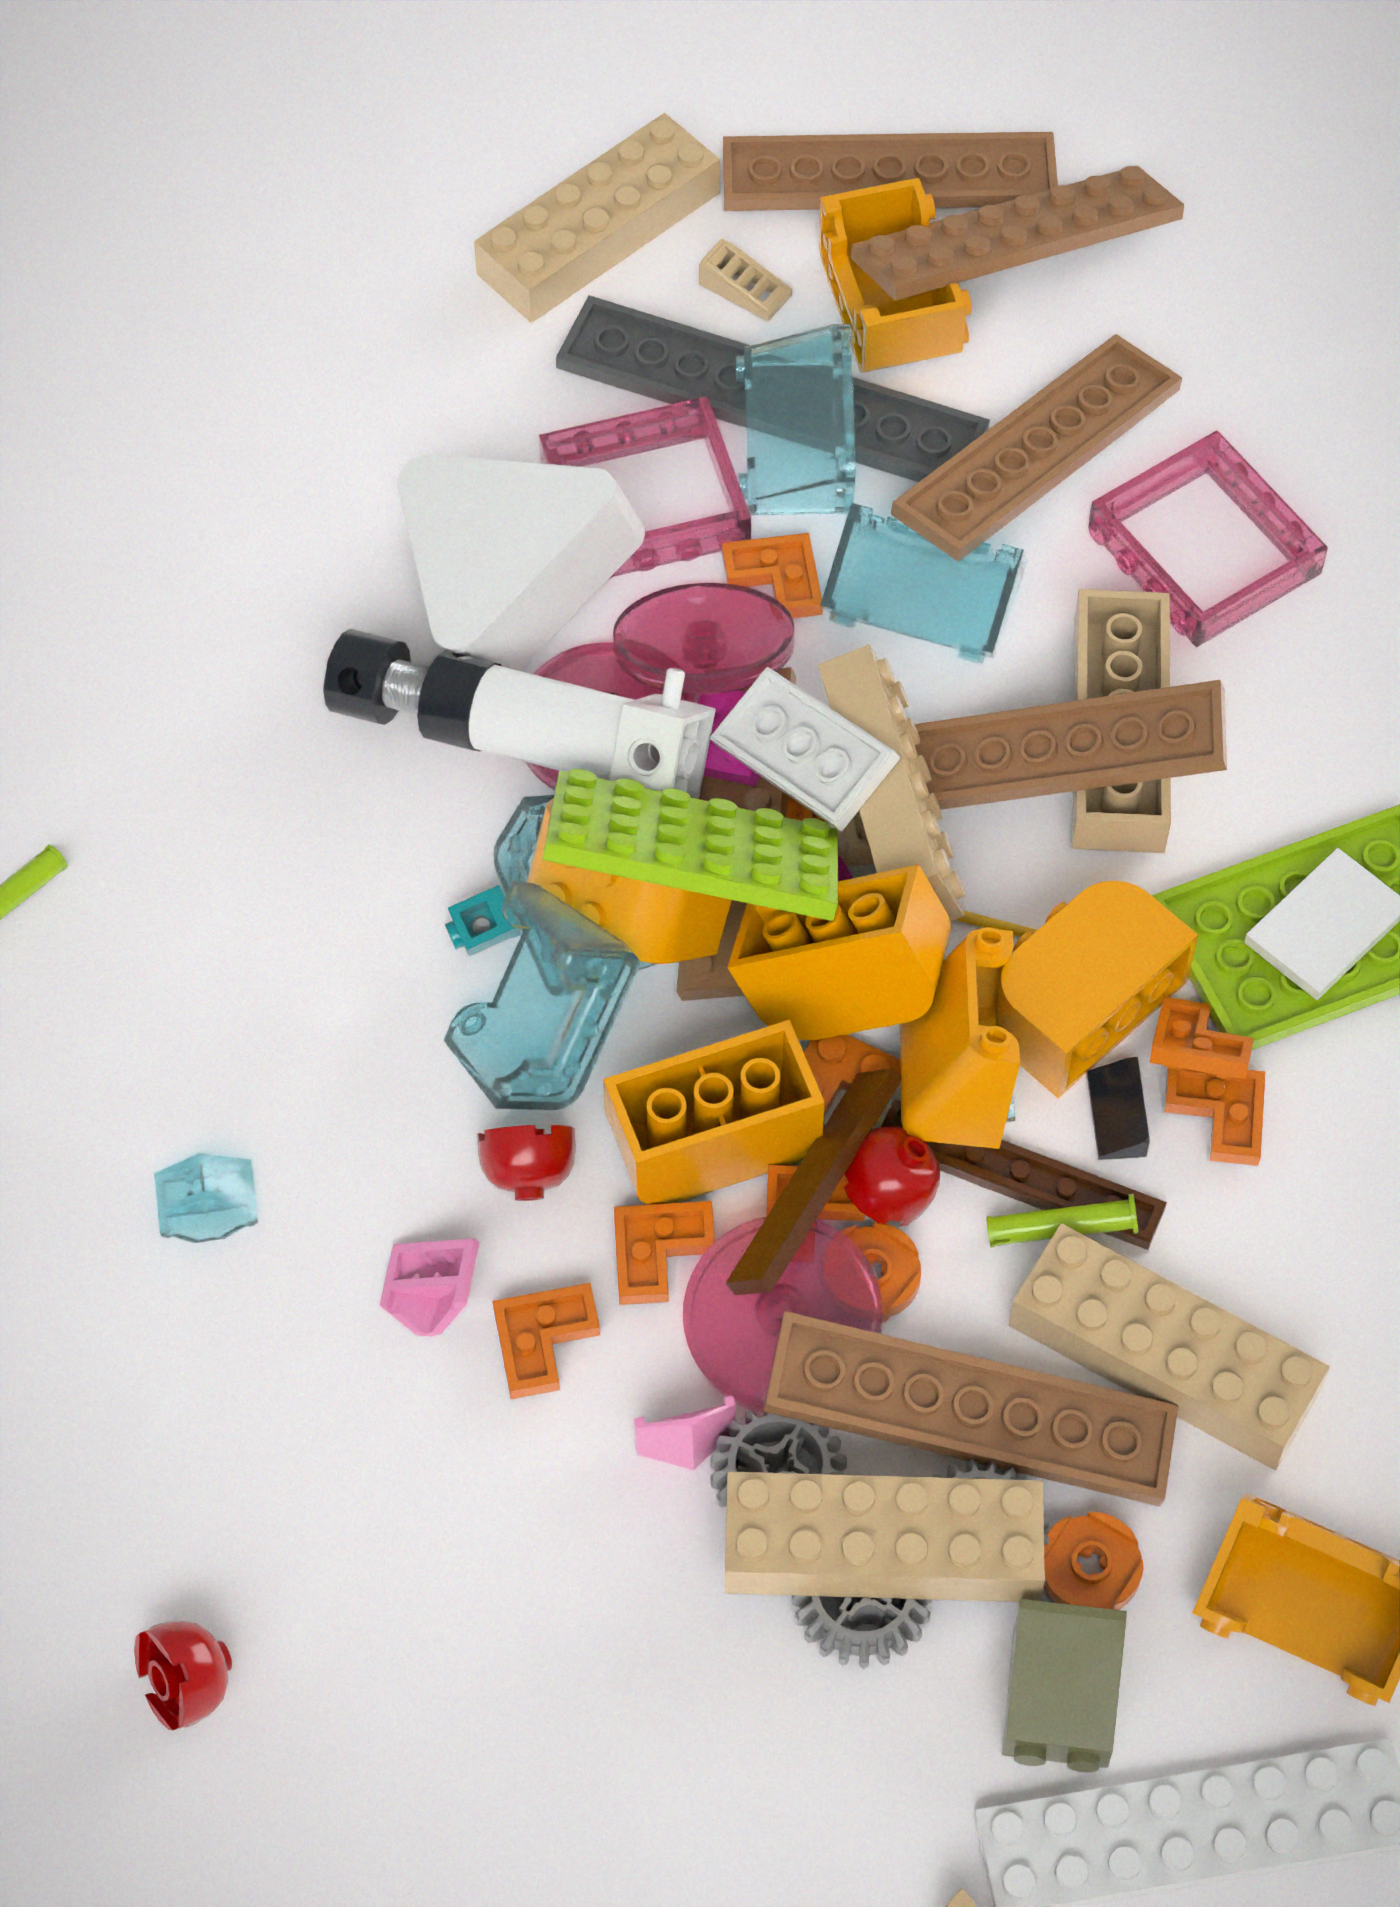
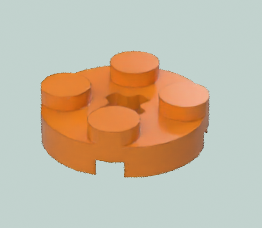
(899, 1263)
(1082, 1537)

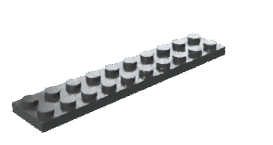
(686, 363)

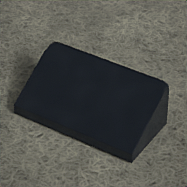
(1118, 1110)

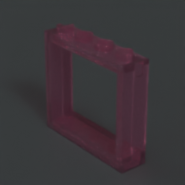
(648, 432)
(1253, 497)

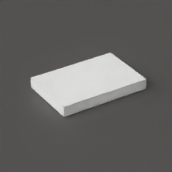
(1326, 924)

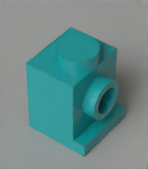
(465, 913)

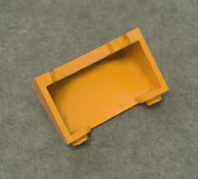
(953, 1058)
(1308, 1596)

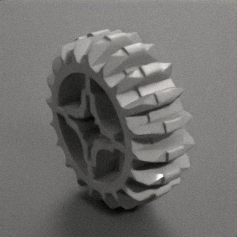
(745, 1449)
(893, 1625)

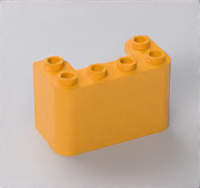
(883, 329)

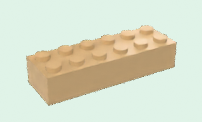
(597, 217)
(1121, 650)
(900, 813)
(1168, 1345)
(884, 1537)

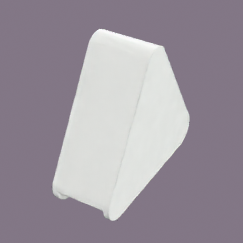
(511, 548)

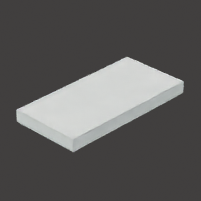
(805, 748)

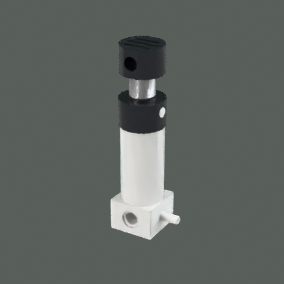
(524, 714)

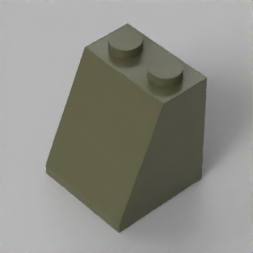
(1064, 1685)

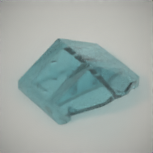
(205, 1198)

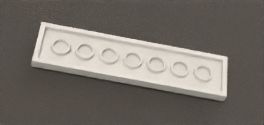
(1193, 1827)

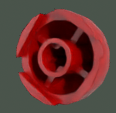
(527, 1158)
(893, 1176)
(184, 1670)

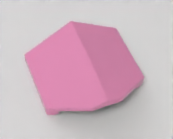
(429, 1283)
(684, 1438)

